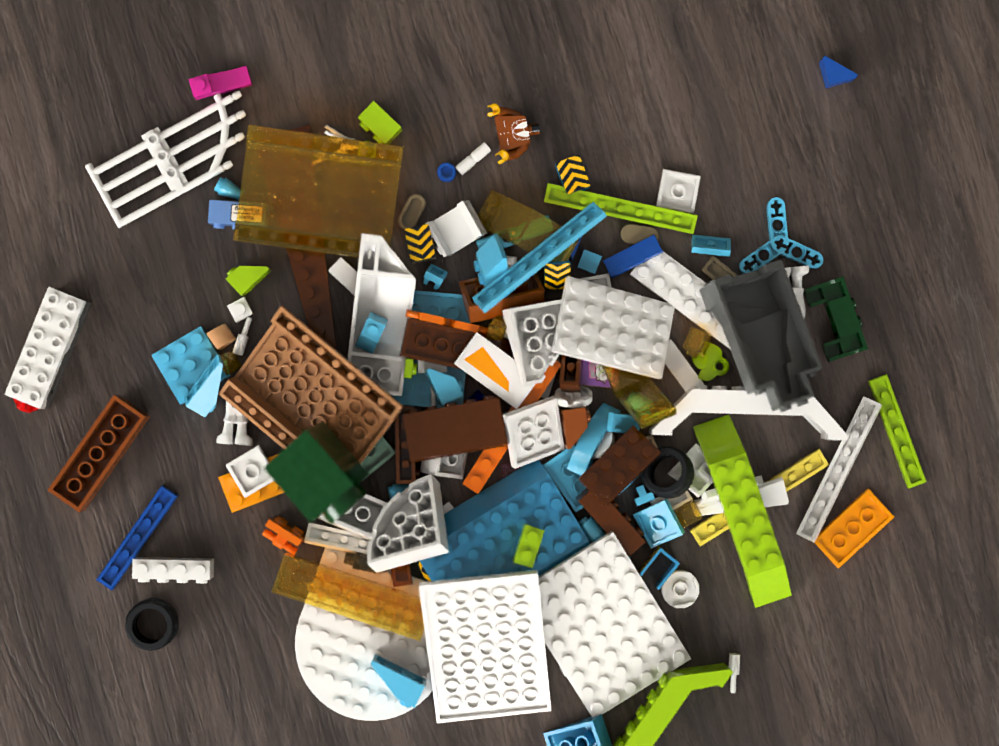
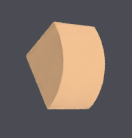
(221, 336)

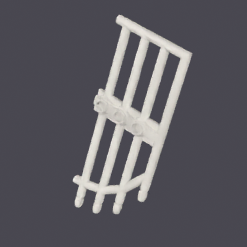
(164, 158)

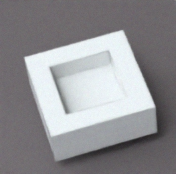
(240, 309)

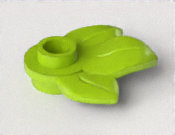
(708, 363)

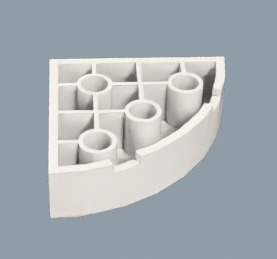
(409, 527)

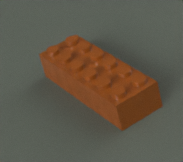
(98, 453)

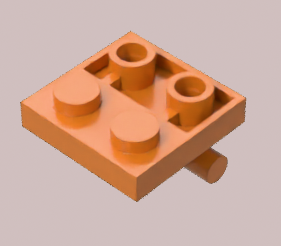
(284, 534)

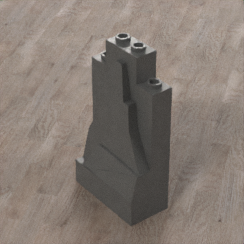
(766, 334)

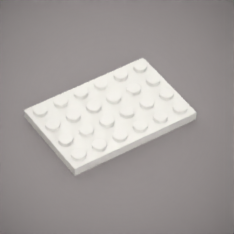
(613, 328)

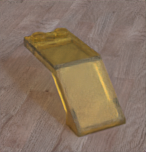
(519, 224)
(639, 396)

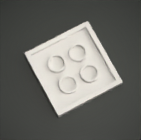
(533, 432)

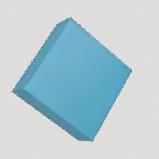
(589, 261)

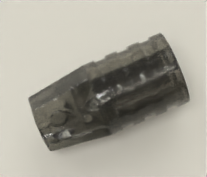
(358, 561)

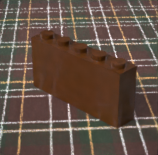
(454, 429)

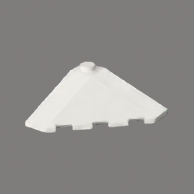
(531, 338)

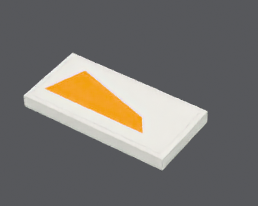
(493, 370)

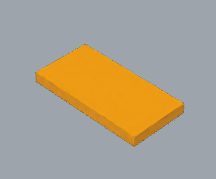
(853, 528)

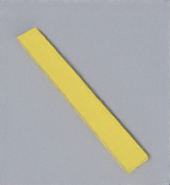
(792, 477)

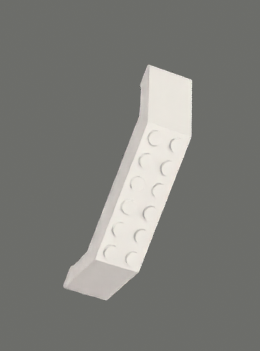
(738, 402)

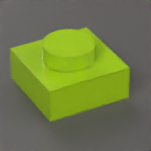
(410, 368)

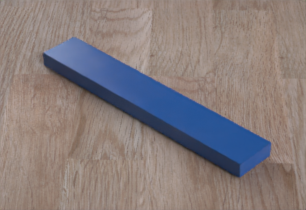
(137, 537)

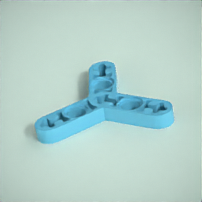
(782, 234)

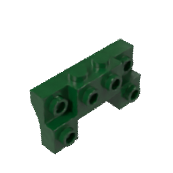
(842, 317)

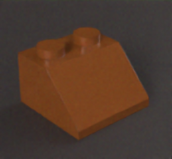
(573, 424)

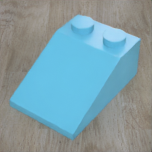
(401, 682)

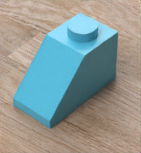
(371, 332)
(444, 386)

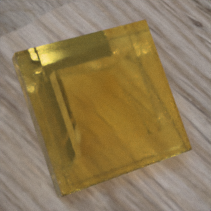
(230, 362)

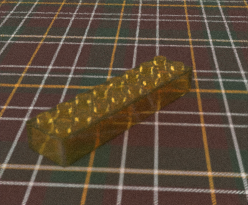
(350, 596)

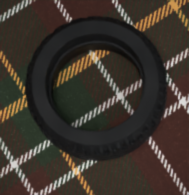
(681, 485)
(132, 628)

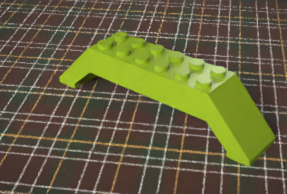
(743, 510)
(667, 699)

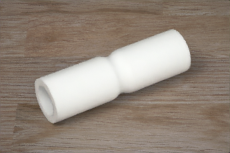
(471, 160)

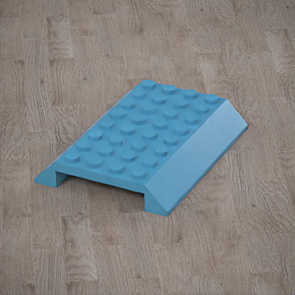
(489, 525)

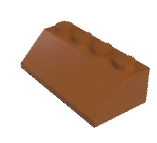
(526, 294)

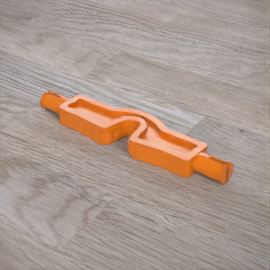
(446, 322)

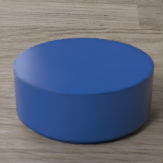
(446, 172)

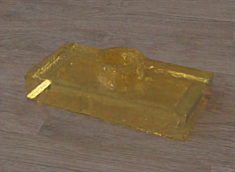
(688, 514)

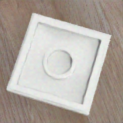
(678, 191)
(249, 471)

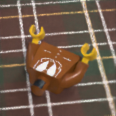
(512, 132)

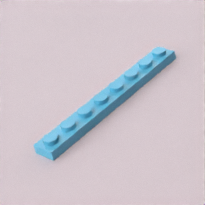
(539, 257)

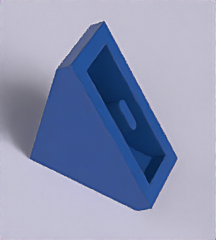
(835, 73)

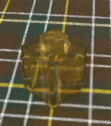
(696, 342)

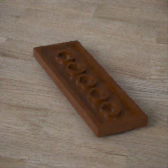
(439, 343)

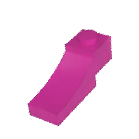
(220, 82)

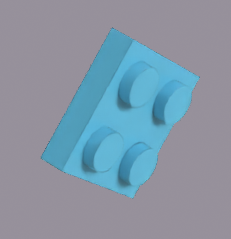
(659, 523)

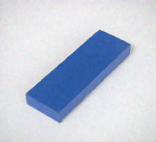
(633, 256)

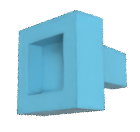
(435, 275)
(643, 496)

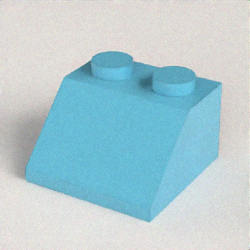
(490, 261)

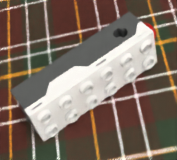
(47, 350)

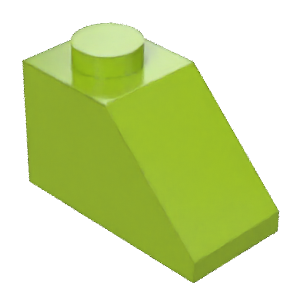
(245, 278)

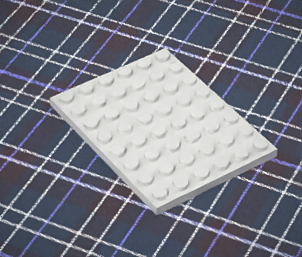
(606, 626)
(486, 646)

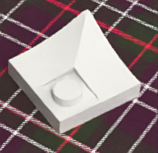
(702, 476)

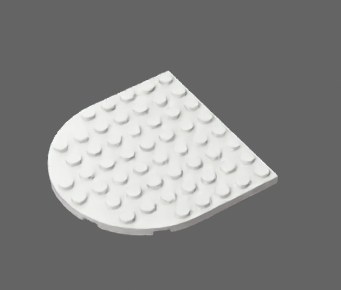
(338, 651)

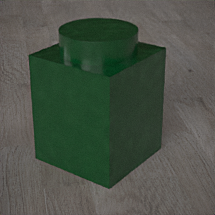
(319, 474)

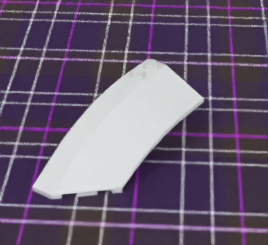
(388, 291)

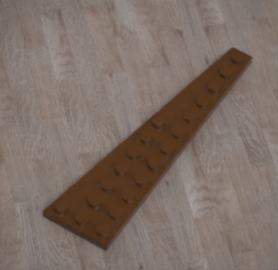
(313, 285)

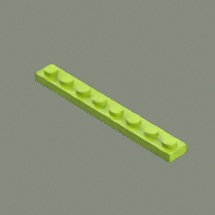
(623, 209)

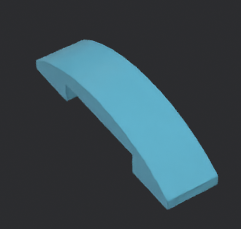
(590, 440)

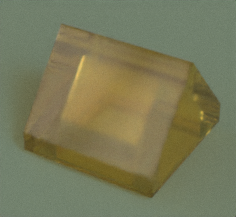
(496, 329)

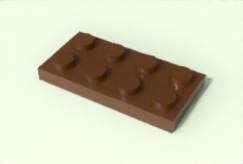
(619, 466)

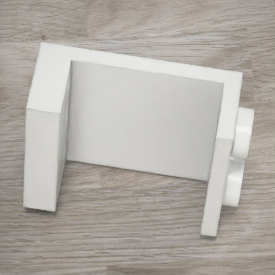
(456, 229)

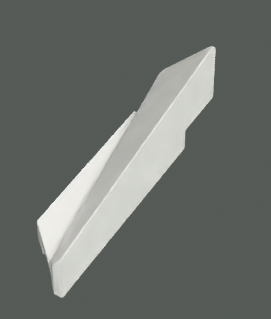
(772, 494)

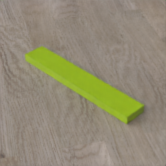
(897, 431)

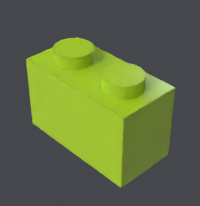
(379, 123)
(528, 546)

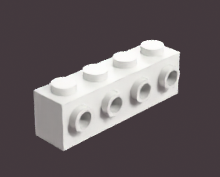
(172, 568)

